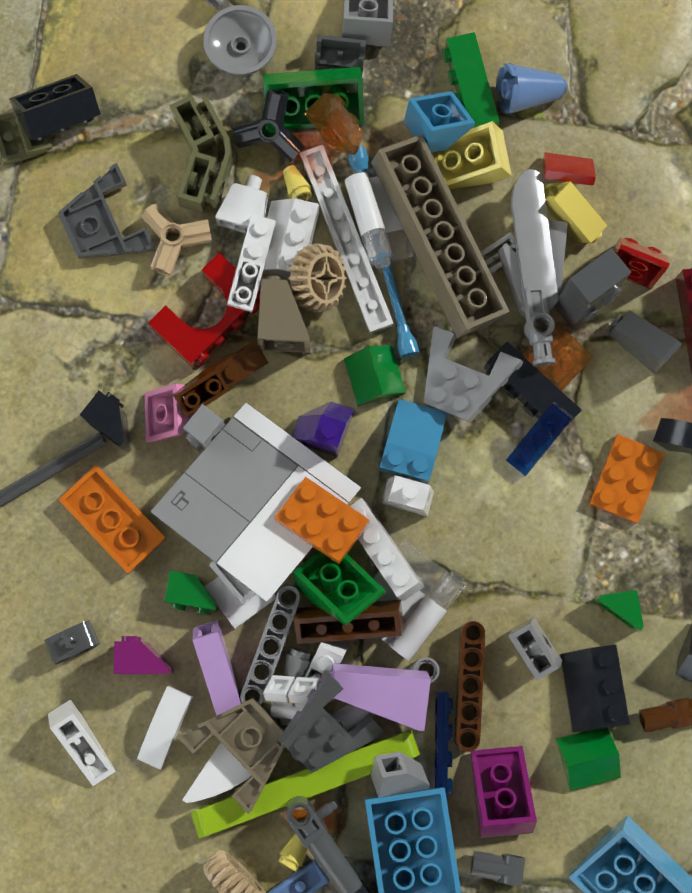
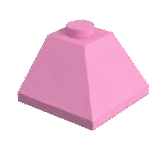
(163, 414)

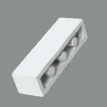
(387, 555)

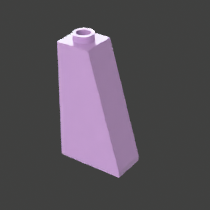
(216, 666)
(386, 692)

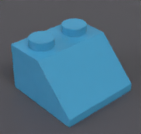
(438, 119)

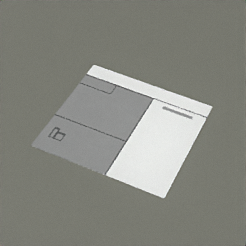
(234, 492)

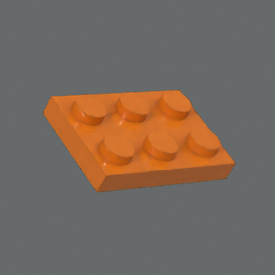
(626, 479)
(322, 520)

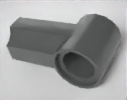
(504, 868)

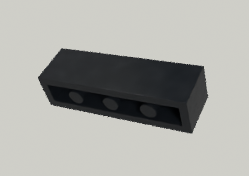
(531, 386)

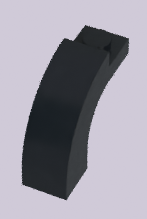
(674, 435)

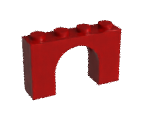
(195, 344)

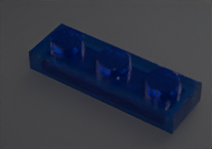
(539, 438)

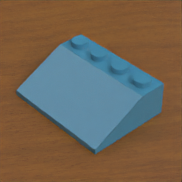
(412, 842)
(630, 863)

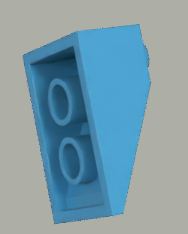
(413, 441)

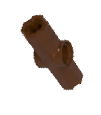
(672, 714)

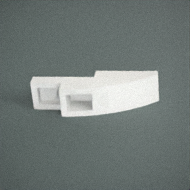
(251, 263)

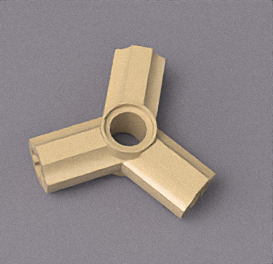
(168, 251)

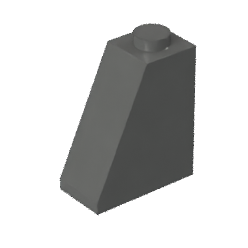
(644, 340)

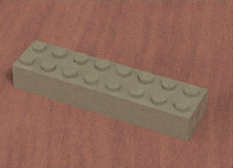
(439, 236)

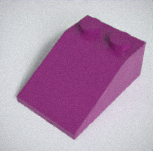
(502, 792)

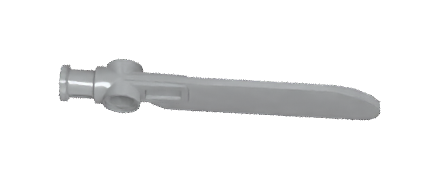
(535, 263)

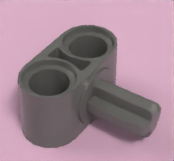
(71, 642)

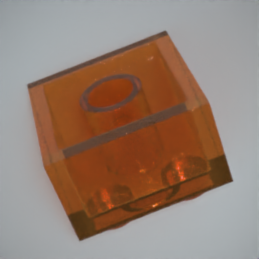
(335, 123)

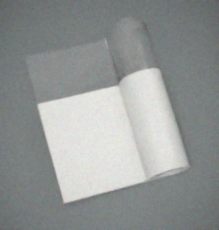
(377, 221)
(426, 606)

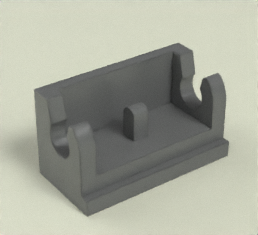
(339, 53)

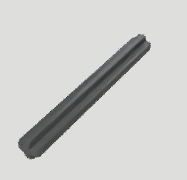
(51, 468)

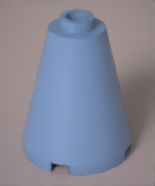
(527, 87)

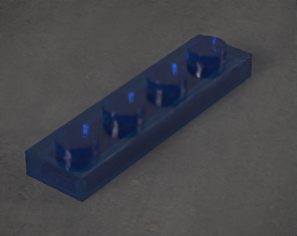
(443, 733)

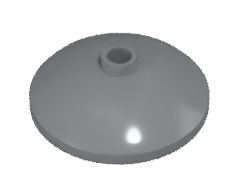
(240, 27)

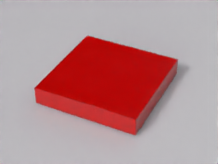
(569, 168)

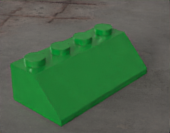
(308, 86)

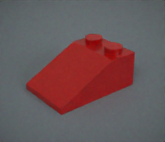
(645, 263)

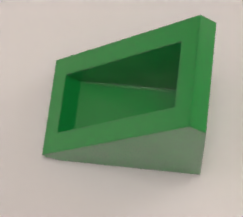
(624, 607)

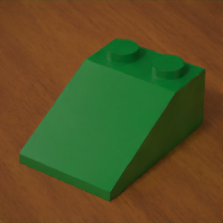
(337, 588)

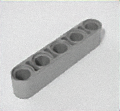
(271, 633)

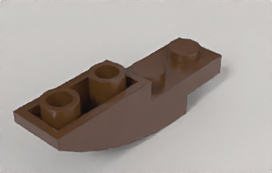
(219, 378)

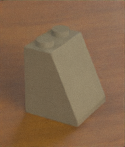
(280, 319)

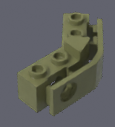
(204, 159)

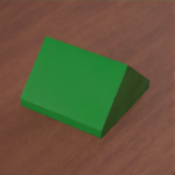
(374, 374)
(589, 758)

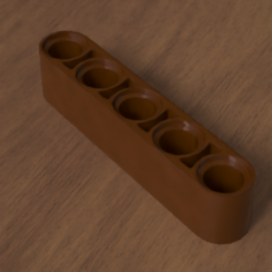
(464, 698)

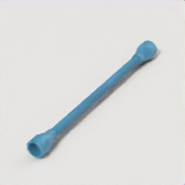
(406, 342)

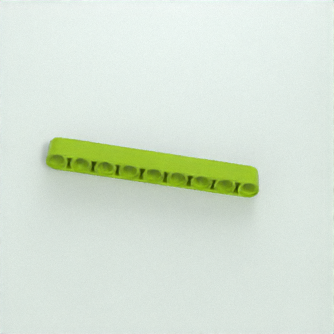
(302, 783)

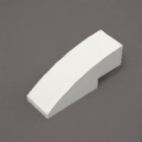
(164, 727)

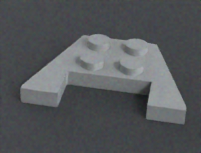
(458, 388)

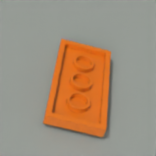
(112, 519)

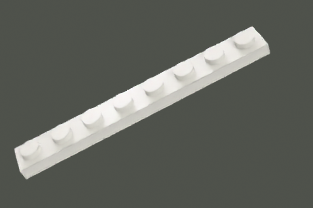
(346, 239)

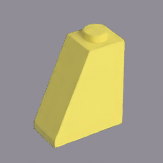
(568, 205)

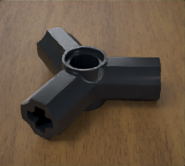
(273, 113)

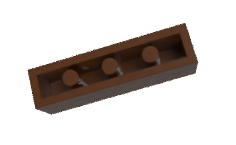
(377, 621)

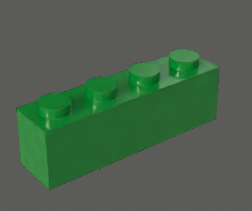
(470, 78)

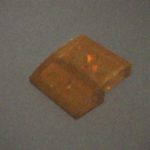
(569, 358)

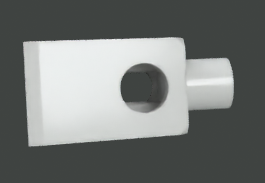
(241, 203)
(408, 495)

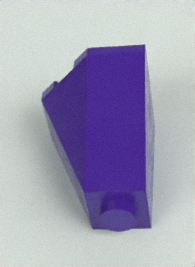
(324, 427)

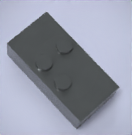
(592, 288)

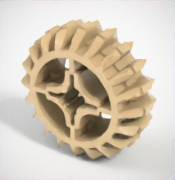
(316, 262)
(230, 875)

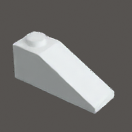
(80, 742)

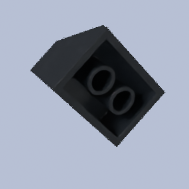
(55, 107)
(594, 689)

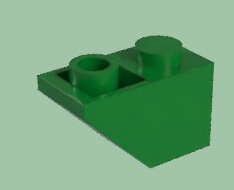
(188, 591)

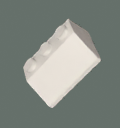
(293, 230)

